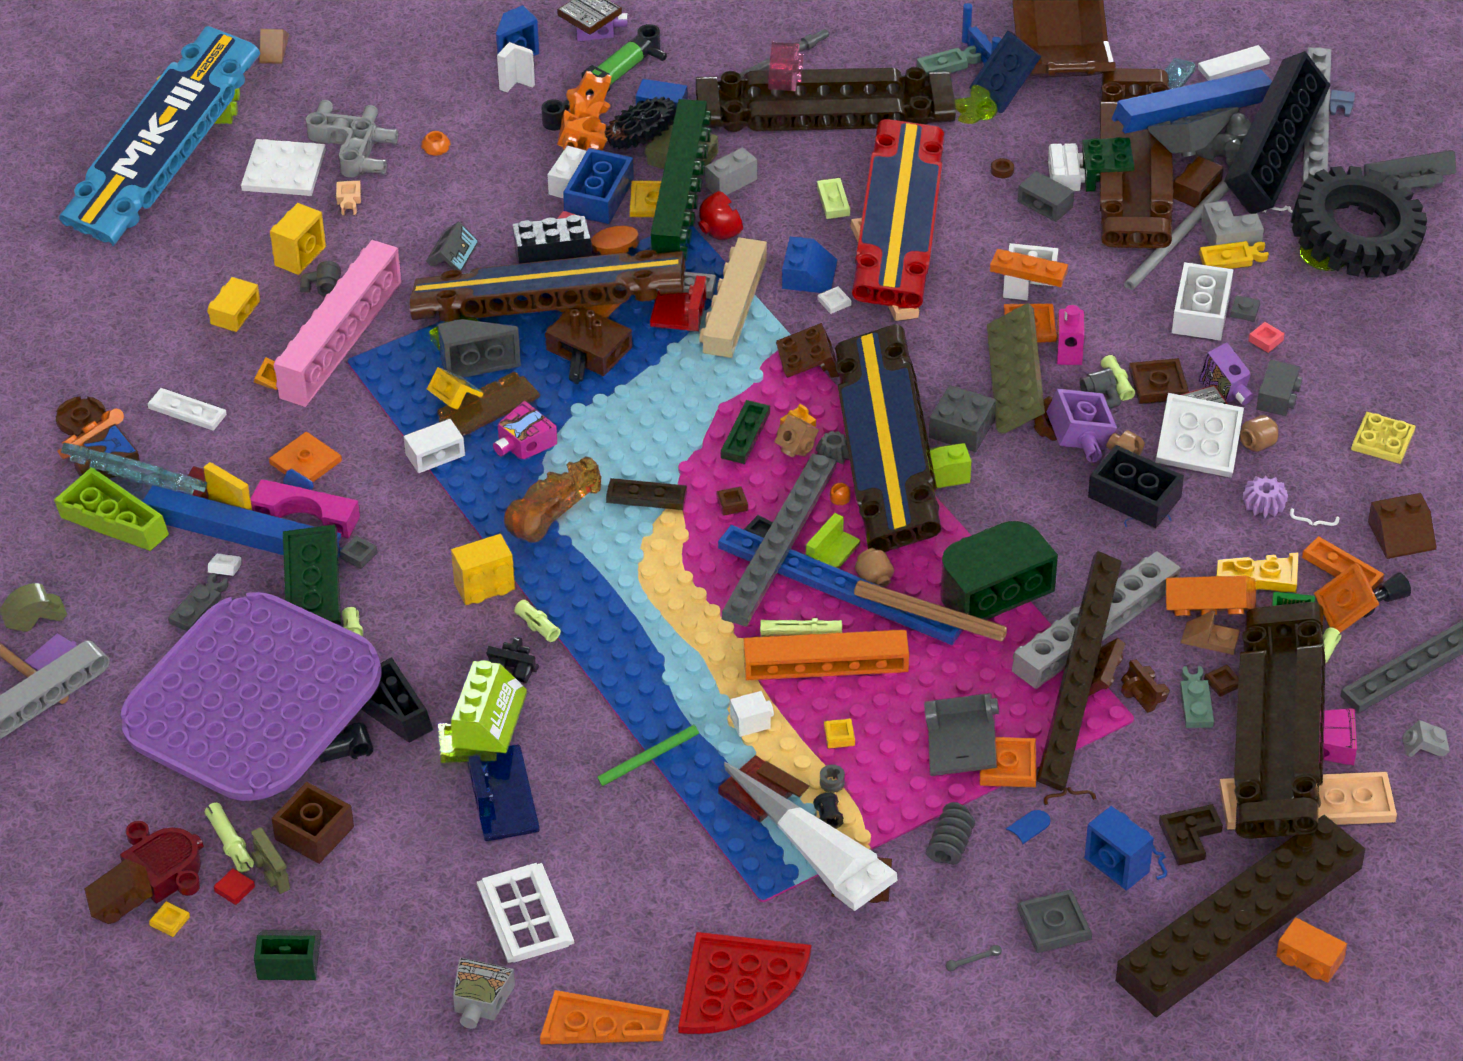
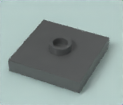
(1054, 921)

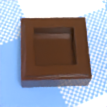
(732, 500)
(1222, 680)

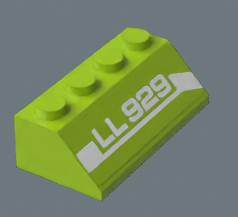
(487, 709)

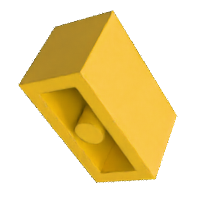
(233, 304)

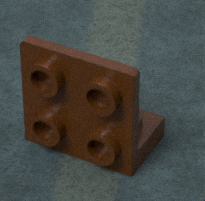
(807, 350)

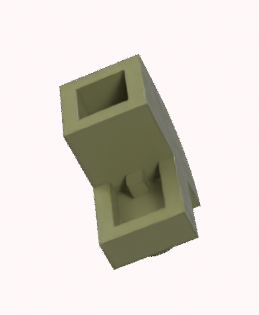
(29, 603)

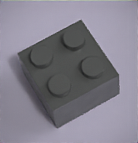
(962, 418)

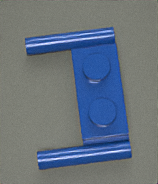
(975, 37)

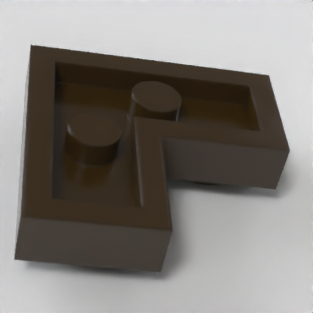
(1184, 829)

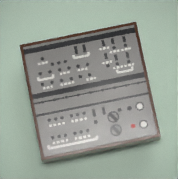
(589, 14)

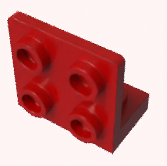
(681, 310)

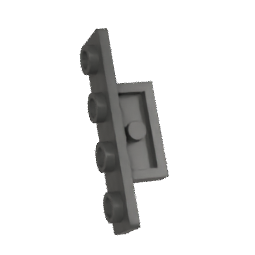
(1416, 170)

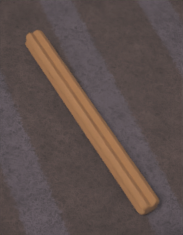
(930, 610)

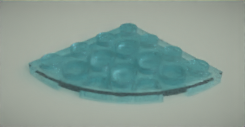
(133, 470)

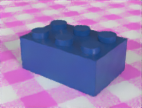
(598, 185)

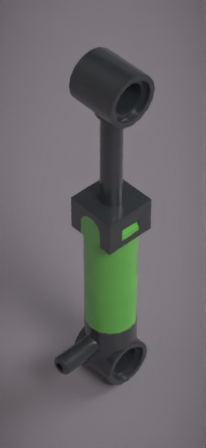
(644, 44)

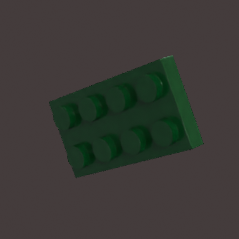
(313, 571)

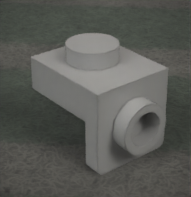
(1425, 737)

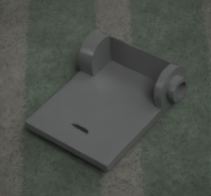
(962, 733)

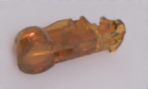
(550, 498)

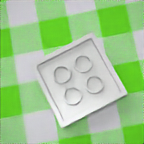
(283, 167)
(1199, 435)

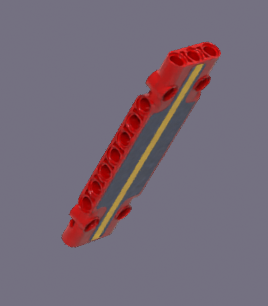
(899, 214)

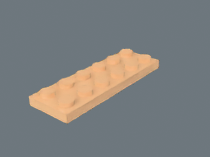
(1343, 797)

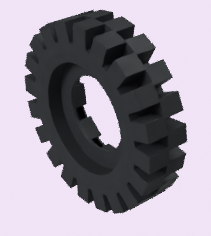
(1386, 252)

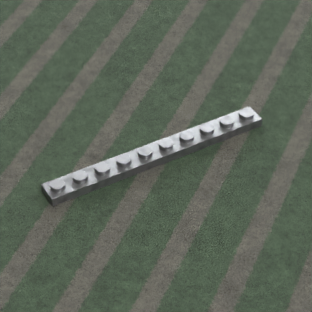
(1318, 137)

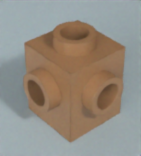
(796, 436)

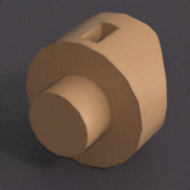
(1128, 441)

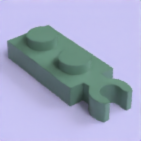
(949, 60)
(1196, 700)

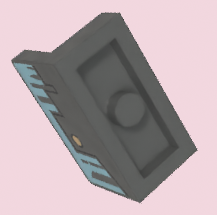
(453, 247)

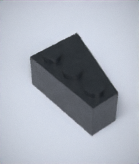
(398, 705)

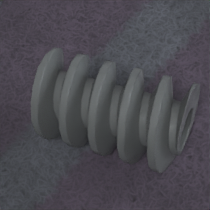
(951, 834)

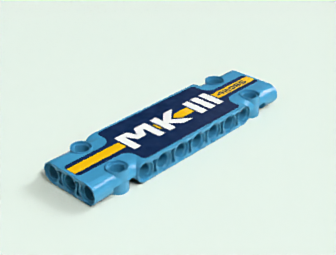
(159, 135)

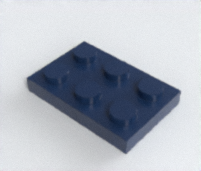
(1007, 69)

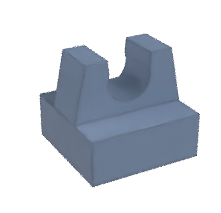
(1343, 100)

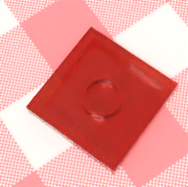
(739, 797)

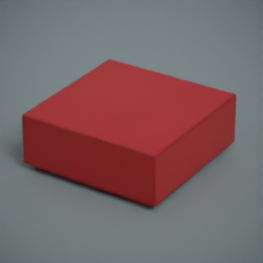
(234, 886)

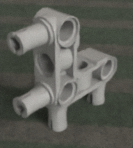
(354, 134)

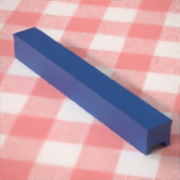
(1186, 101)
(222, 520)

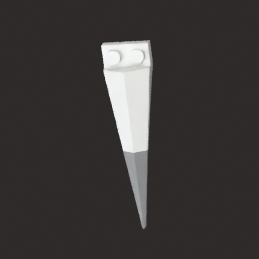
(842, 863)

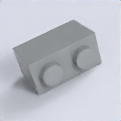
(731, 172)

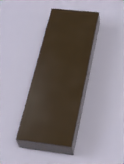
(646, 494)

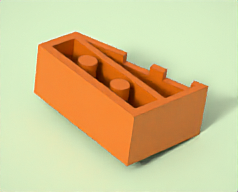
(1210, 594)

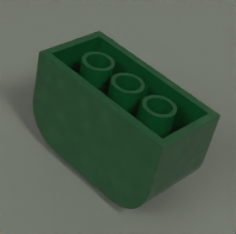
(997, 570)

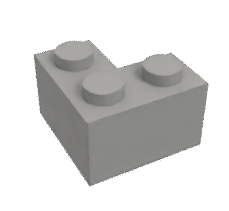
(1225, 228)

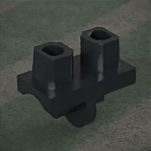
(514, 656)

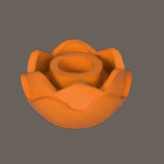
(435, 143)

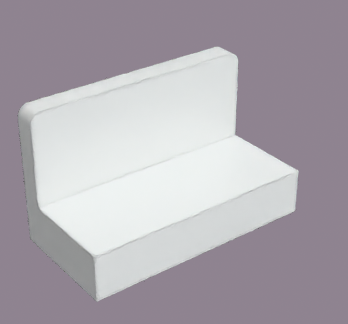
(514, 66)

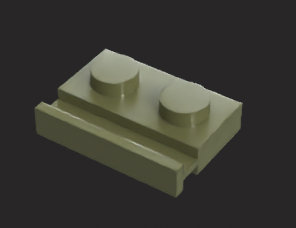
(267, 857)

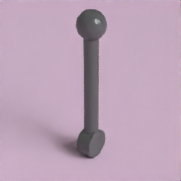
(995, 950)

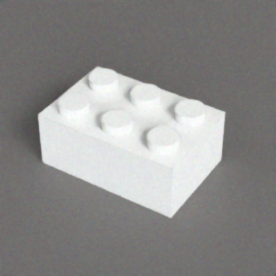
(1202, 301)

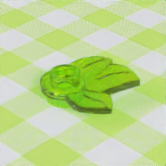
(973, 106)

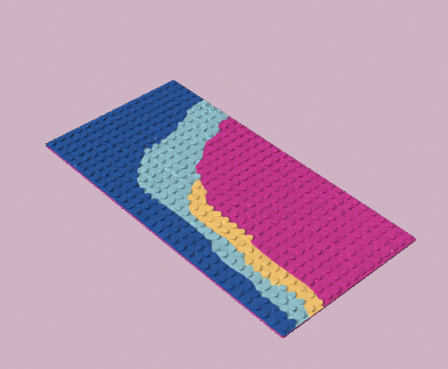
(648, 585)

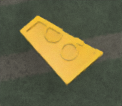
(1269, 573)

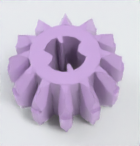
(1265, 496)

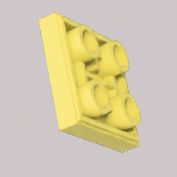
(1383, 437)

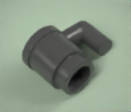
(325, 276)
(1102, 382)

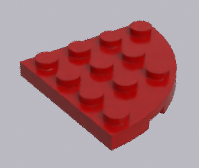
(738, 980)

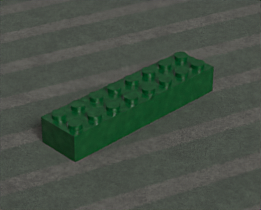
(681, 178)

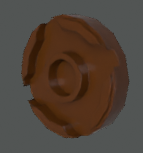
(77, 413)

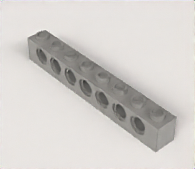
(1133, 594)

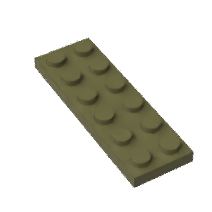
(1015, 368)

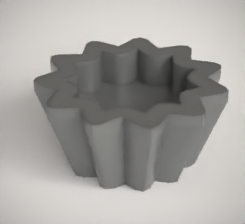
(833, 446)

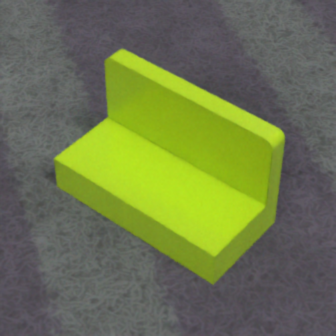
(831, 543)

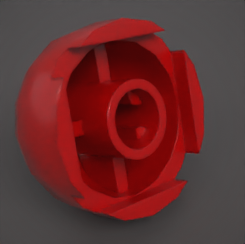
(718, 218)

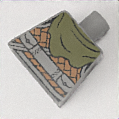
(481, 990)

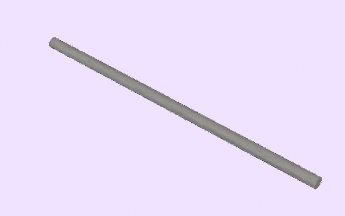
(1177, 235)

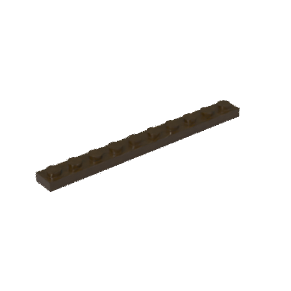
(1079, 671)

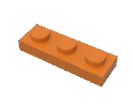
(1029, 267)
(1336, 560)

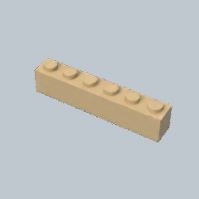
(733, 297)

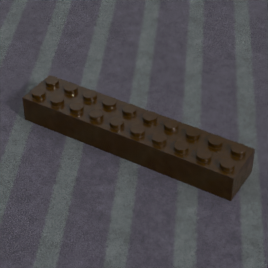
(1238, 916)

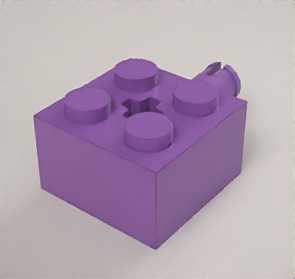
(1081, 421)

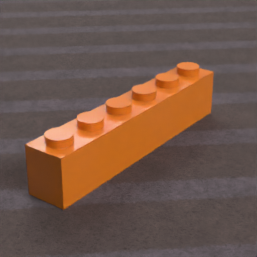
(826, 654)

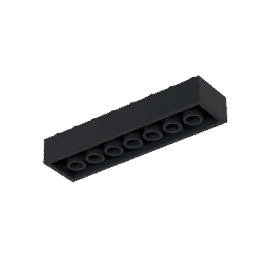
(1277, 133)

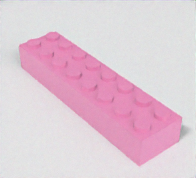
(337, 323)

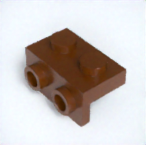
(1108, 659)

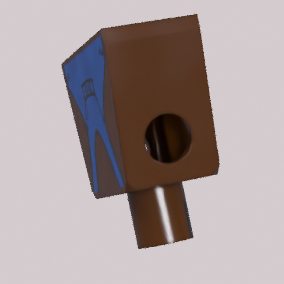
(110, 441)

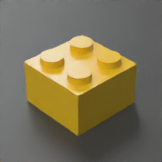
(297, 238)
(483, 569)

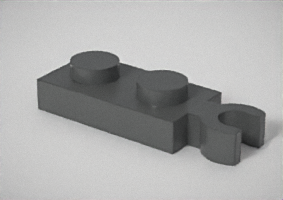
(198, 603)

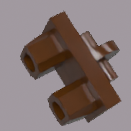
(1140, 684)

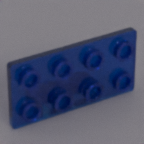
(503, 795)

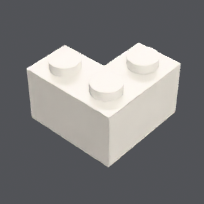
(1019, 288)

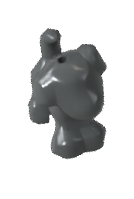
(1227, 143)

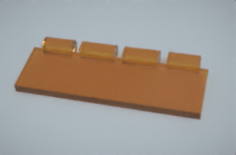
(495, 403)

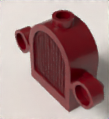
(169, 858)

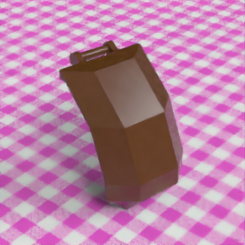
(1066, 35)

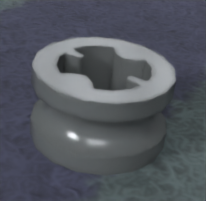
(832, 771)

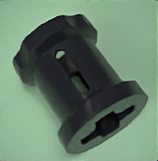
(828, 809)

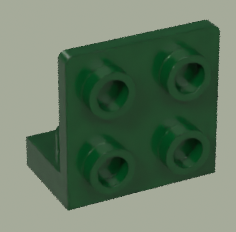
(1105, 156)

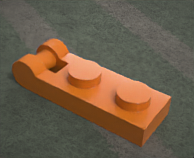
(108, 418)

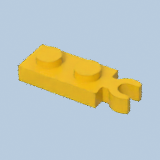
(1233, 255)

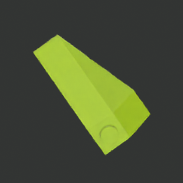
(951, 465)

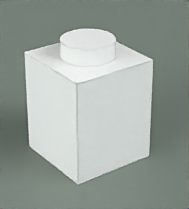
(751, 713)

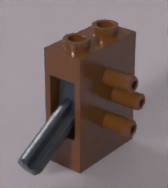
(588, 342)

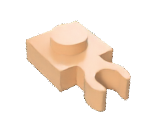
(348, 195)

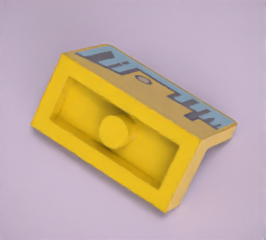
(451, 387)

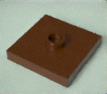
(1156, 379)

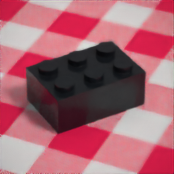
(551, 239)
(1135, 486)

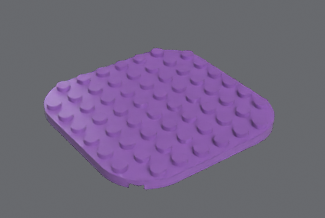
(251, 696)

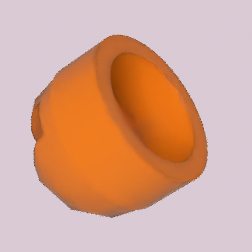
(840, 494)

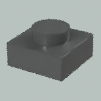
(1245, 308)
(358, 552)

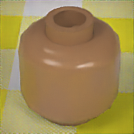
(1259, 433)
(874, 567)

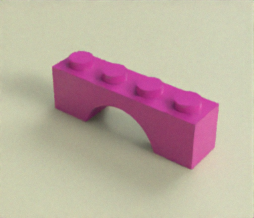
(283, 499)

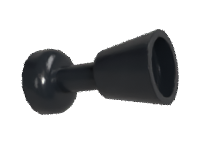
(1392, 589)

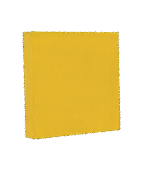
(644, 198)
(226, 488)

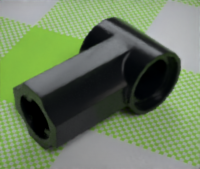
(352, 742)

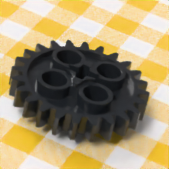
(641, 123)

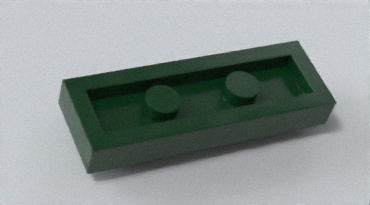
(745, 431)

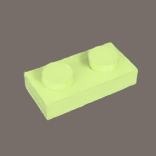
(833, 198)

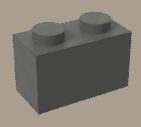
(1045, 196)
(1279, 387)

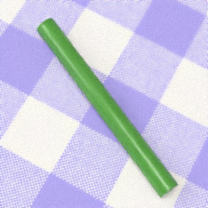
(648, 755)

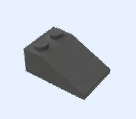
(478, 347)

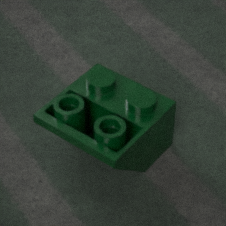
(287, 954)

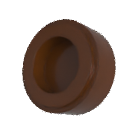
(1002, 168)

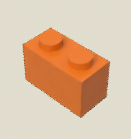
(1311, 950)

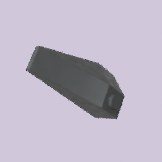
(1192, 132)

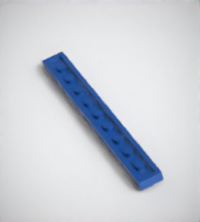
(833, 582)

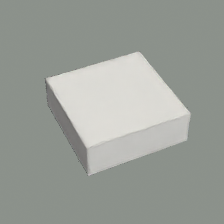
(834, 300)
(224, 564)

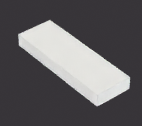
(1233, 63)
(187, 409)

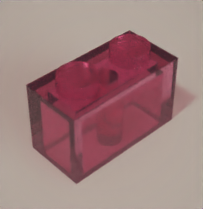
(784, 66)

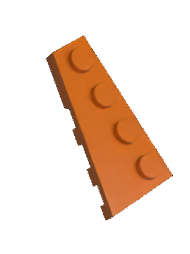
(591, 1019)

